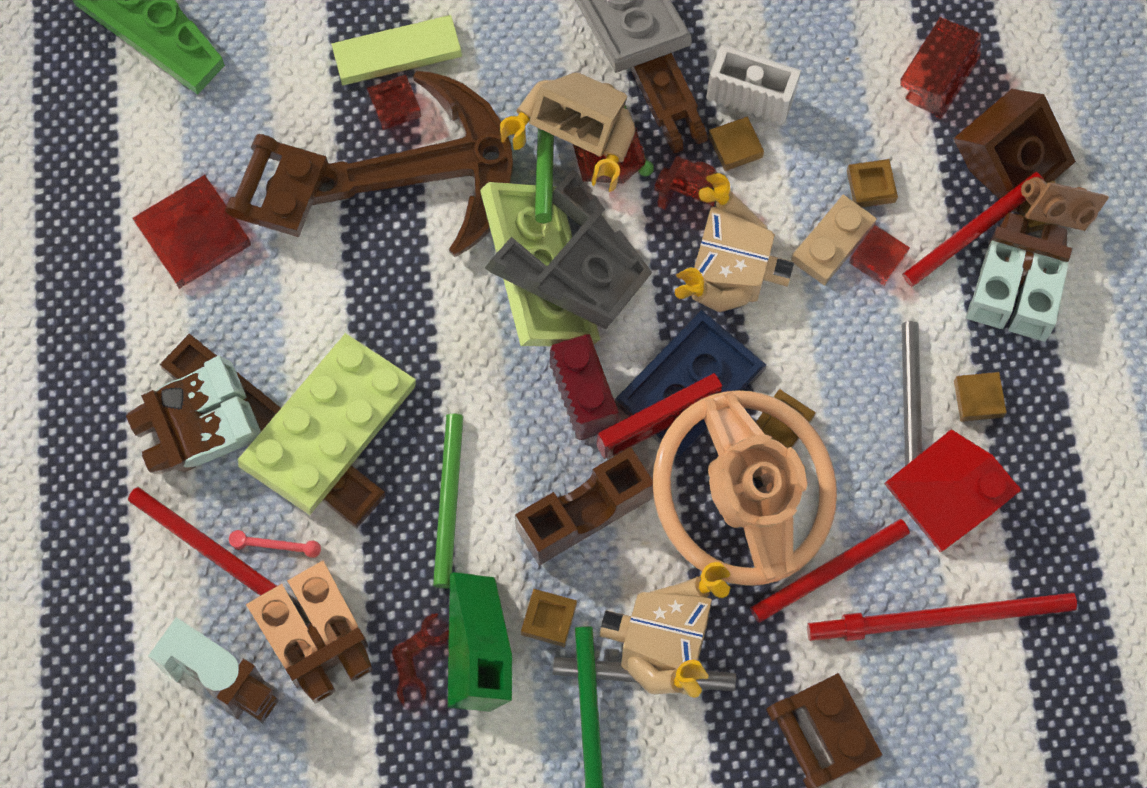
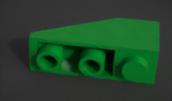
(477, 645)

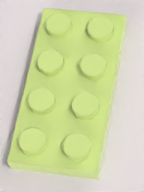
(512, 214)
(326, 423)

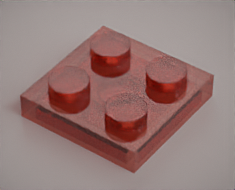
(191, 231)

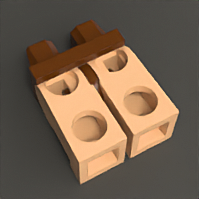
(323, 642)

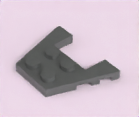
(592, 272)

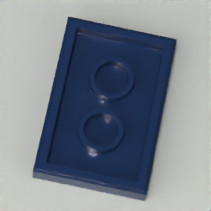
(691, 356)

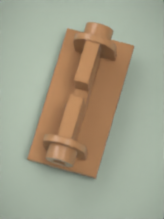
(1061, 203)

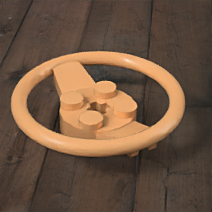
(763, 512)

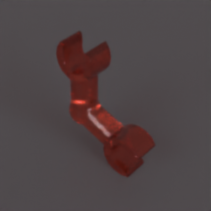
(404, 653)

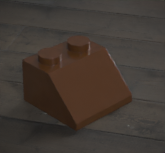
(1014, 142)

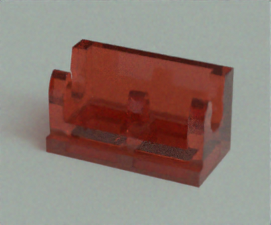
(941, 66)

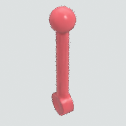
(239, 540)

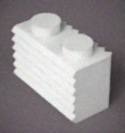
(752, 84)

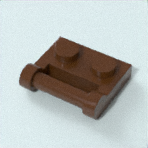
(289, 192)
(836, 725)

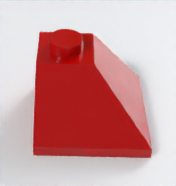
(951, 488)

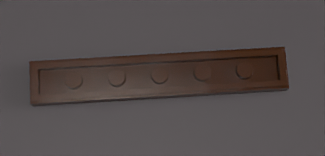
(352, 495)

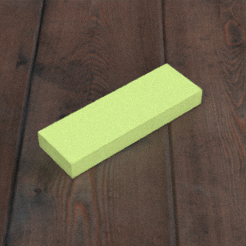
(396, 50)

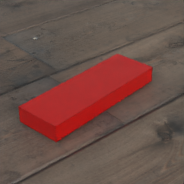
(654, 418)

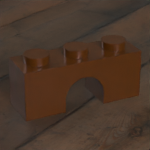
(563, 521)

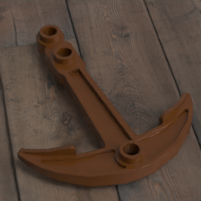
(436, 161)

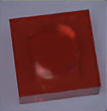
(394, 102)
(879, 255)

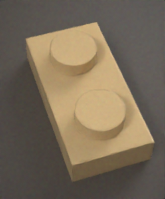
(833, 239)

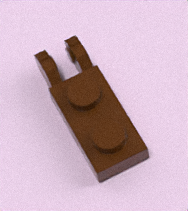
(669, 99)

